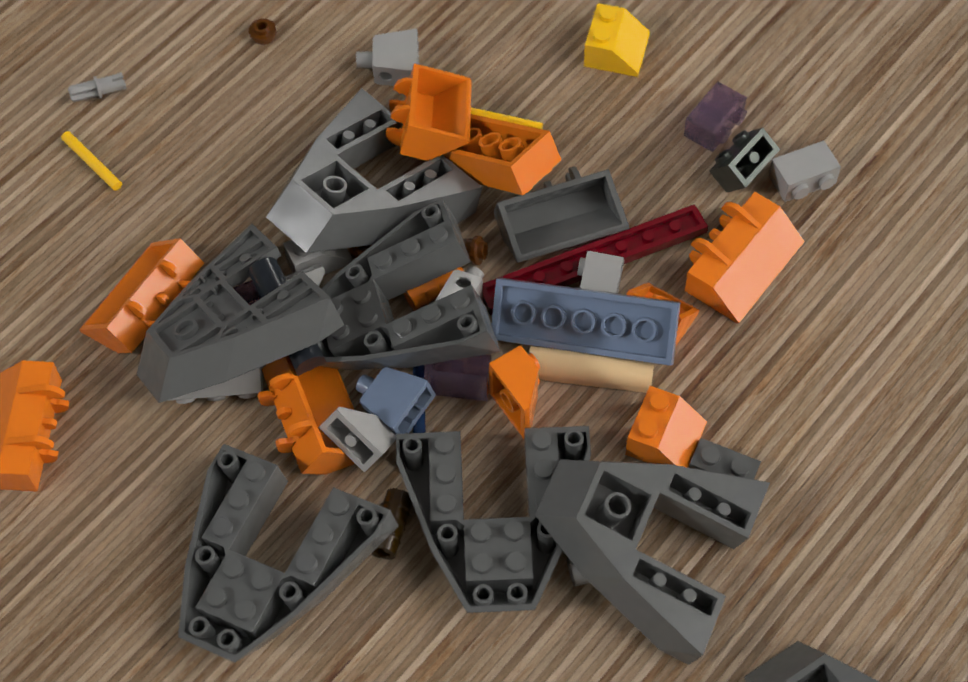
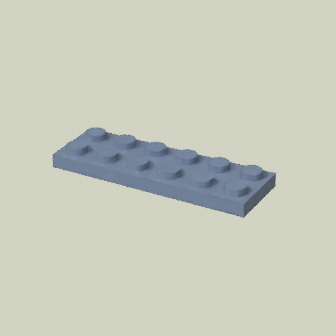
(585, 321)

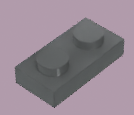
(722, 460)

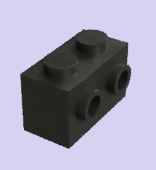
(744, 159)

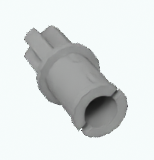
(97, 87)

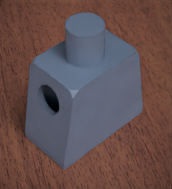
(395, 398)

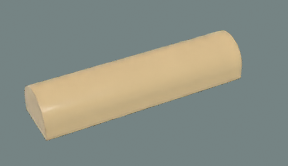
(593, 370)

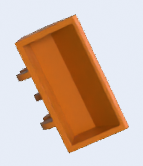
(433, 113)
(742, 256)
(142, 295)
(302, 407)
(27, 409)

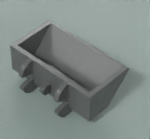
(561, 215)

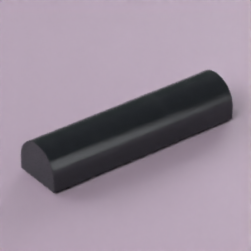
(267, 277)

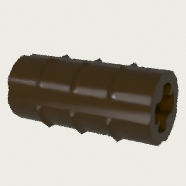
(400, 505)

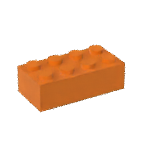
(506, 154)

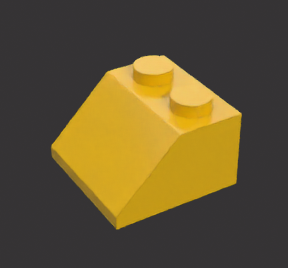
(615, 41)

